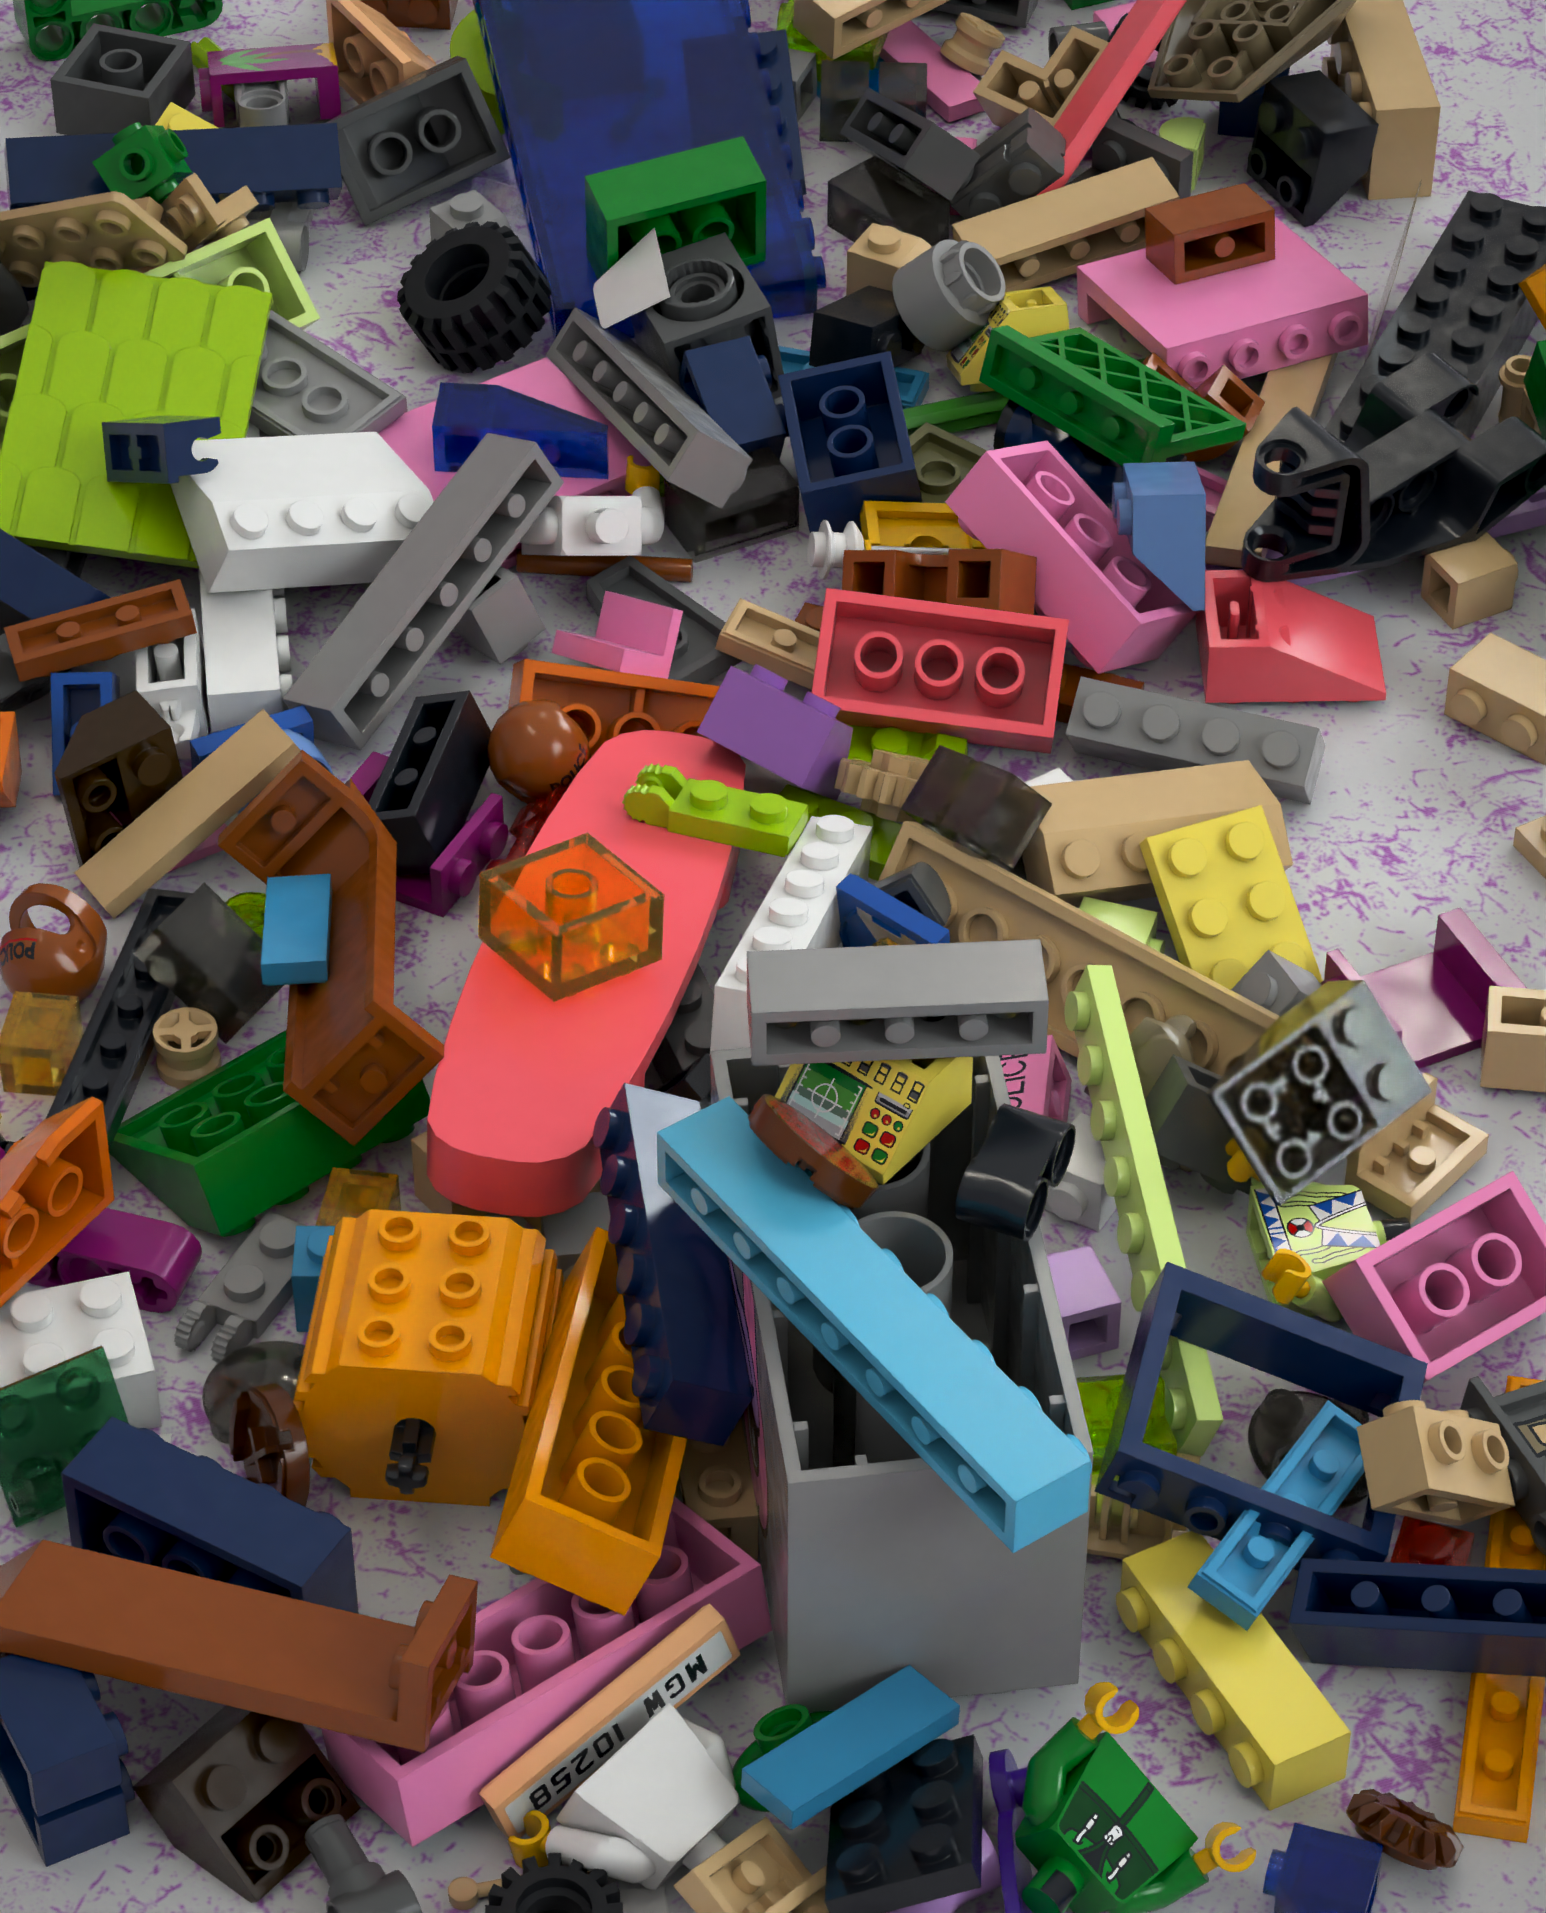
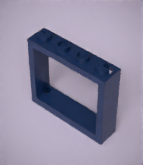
(1272, 1342)

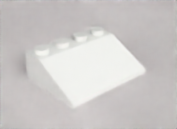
(298, 510)

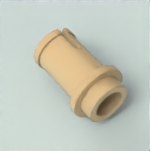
(1511, 377)

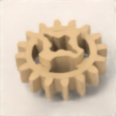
(882, 783)

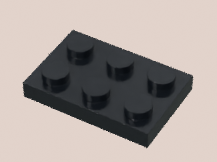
(909, 1832)

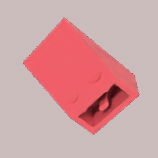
(1283, 644)

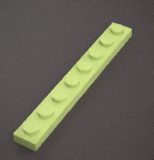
(1137, 1183)

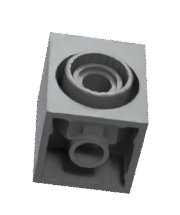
(708, 304)

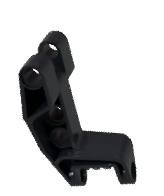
(1395, 486)

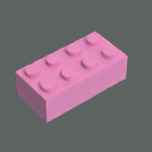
(1085, 571)

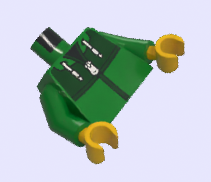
(1104, 1828)

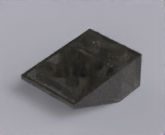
(1317, 1087)

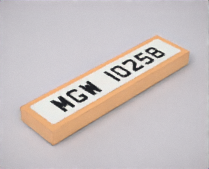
(606, 1722)

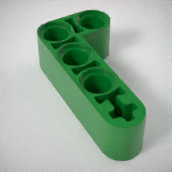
(72, 19)

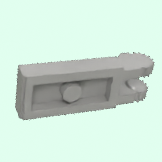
(245, 1291)

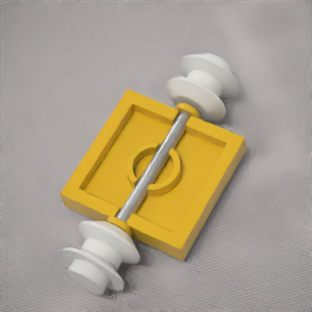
(890, 526)

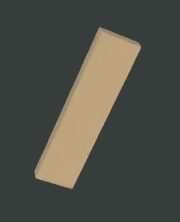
(187, 814)

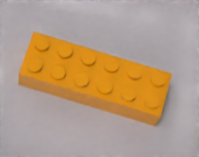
(588, 1477)

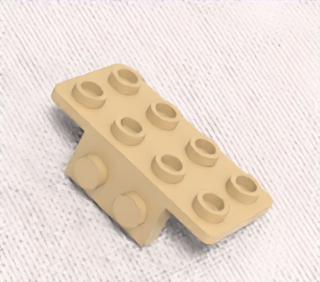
(92, 230)

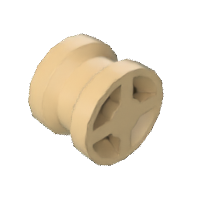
(972, 44)
(186, 1046)

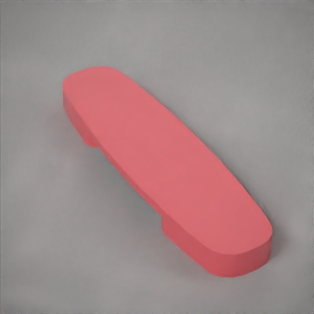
(532, 1073)

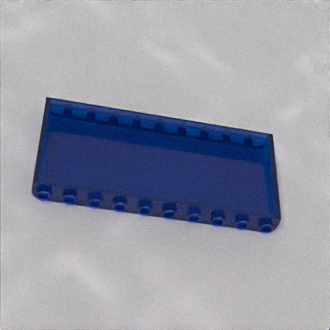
(628, 84)

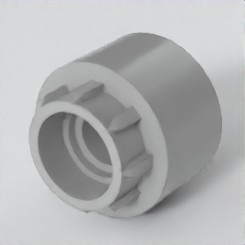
(948, 292)

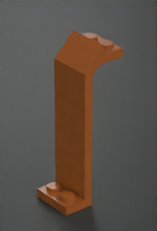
(345, 1038)
(239, 1642)

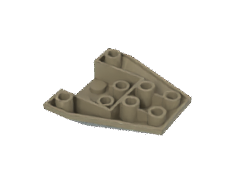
(1238, 45)

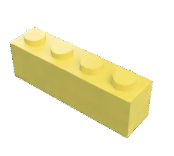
(1238, 1681)

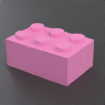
(1450, 1279)

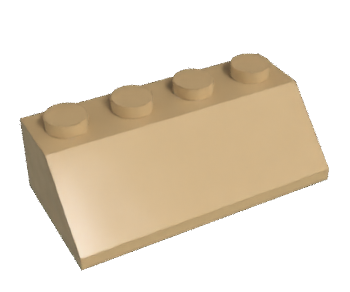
(1096, 826)

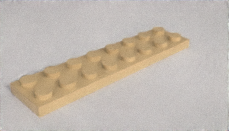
(1003, 907)

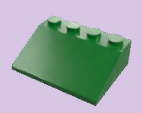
(243, 1143)

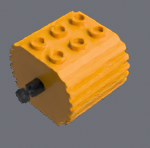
(425, 1353)

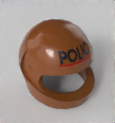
(536, 749)
(50, 961)

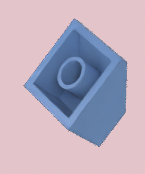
(1165, 522)

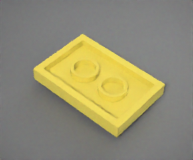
(1226, 896)

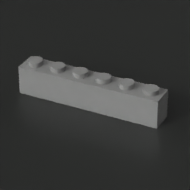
(649, 409)
(424, 589)

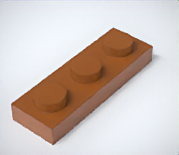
(100, 630)

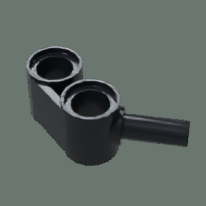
(1012, 1172)

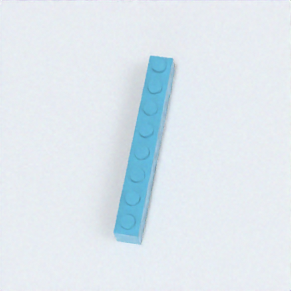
(876, 1326)

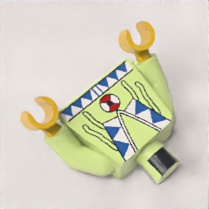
(1307, 1237)

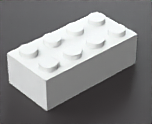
(74, 1318)

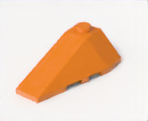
(613, 701)
(51, 1190)

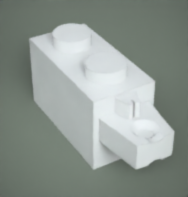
(175, 685)

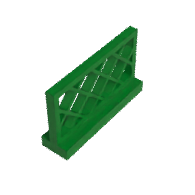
(1103, 396)

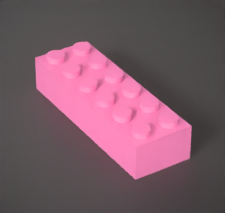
(536, 1665)

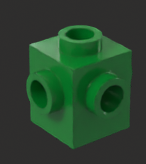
(144, 162)

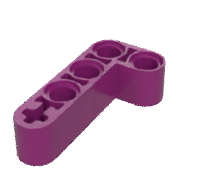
(116, 1242)

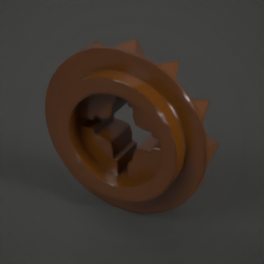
(1404, 1830)

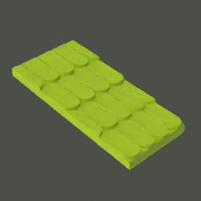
(113, 352)

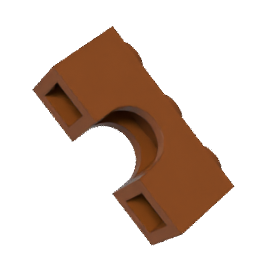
(963, 577)

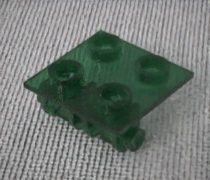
(46, 1426)

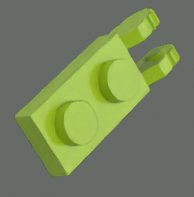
(715, 811)

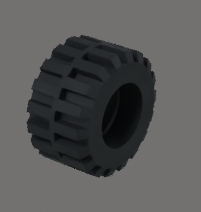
(474, 297)

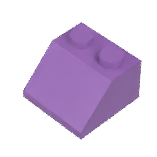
(778, 730)

